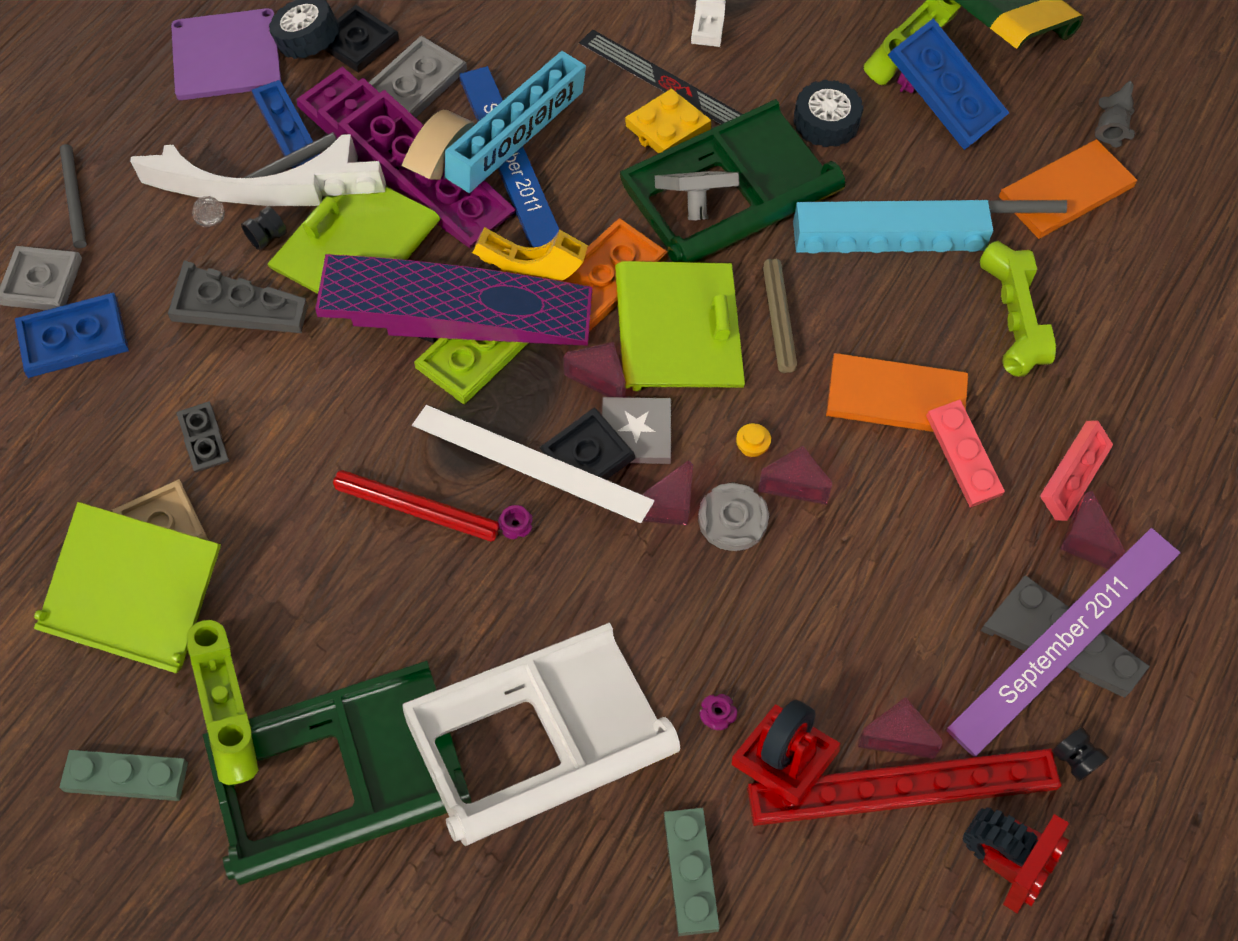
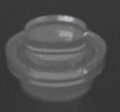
(208, 211)

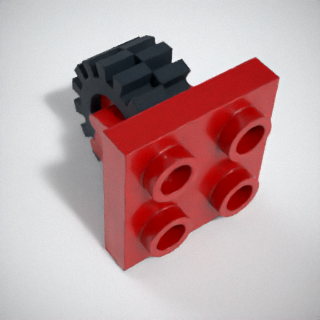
(1017, 852)

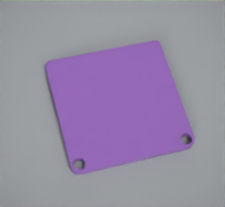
(224, 54)

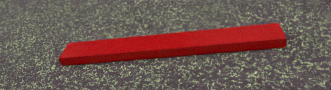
(910, 787)

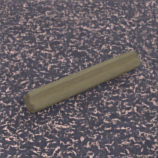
(780, 316)

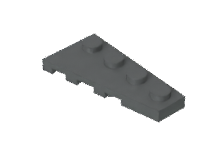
(223, 301)
(1033, 610)

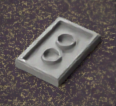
(419, 75)

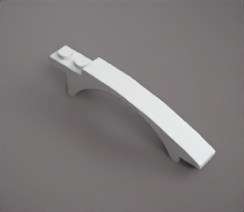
(328, 174)

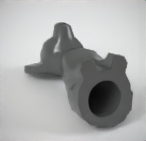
(1115, 120)

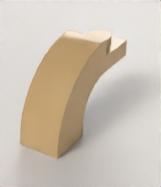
(428, 149)

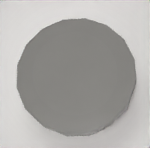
(733, 517)

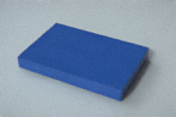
(71, 335)

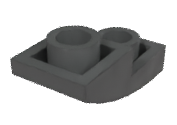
(202, 436)

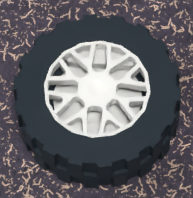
(304, 28)
(828, 113)

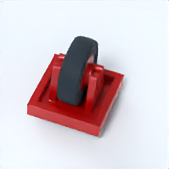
(787, 751)

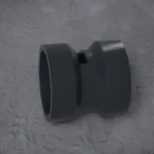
(264, 228)
(1080, 754)

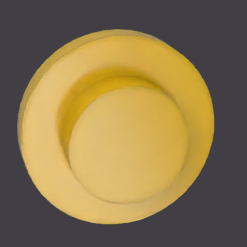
(753, 439)

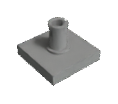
(696, 185)

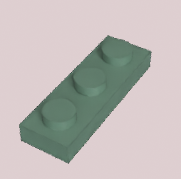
(124, 775)
(691, 872)

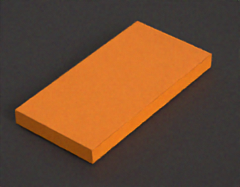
(1081, 177)
(614, 245)
(891, 391)

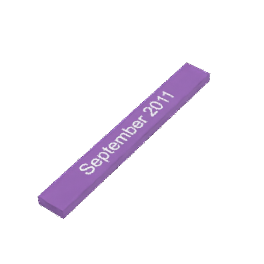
(1062, 642)

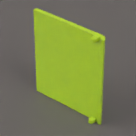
(353, 226)
(678, 325)
(128, 587)

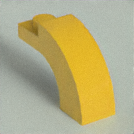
(551, 261)

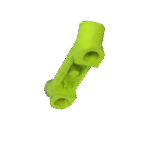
(879, 65)
(1034, 342)
(221, 703)

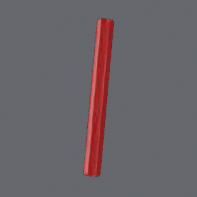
(416, 505)

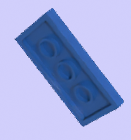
(948, 83)

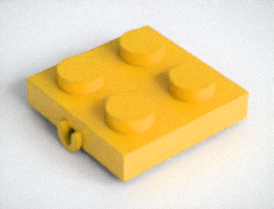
(667, 122)

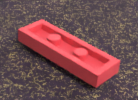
(965, 453)
(1076, 470)

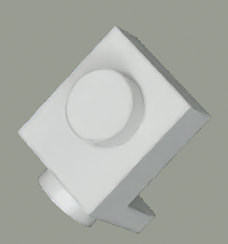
(708, 22)

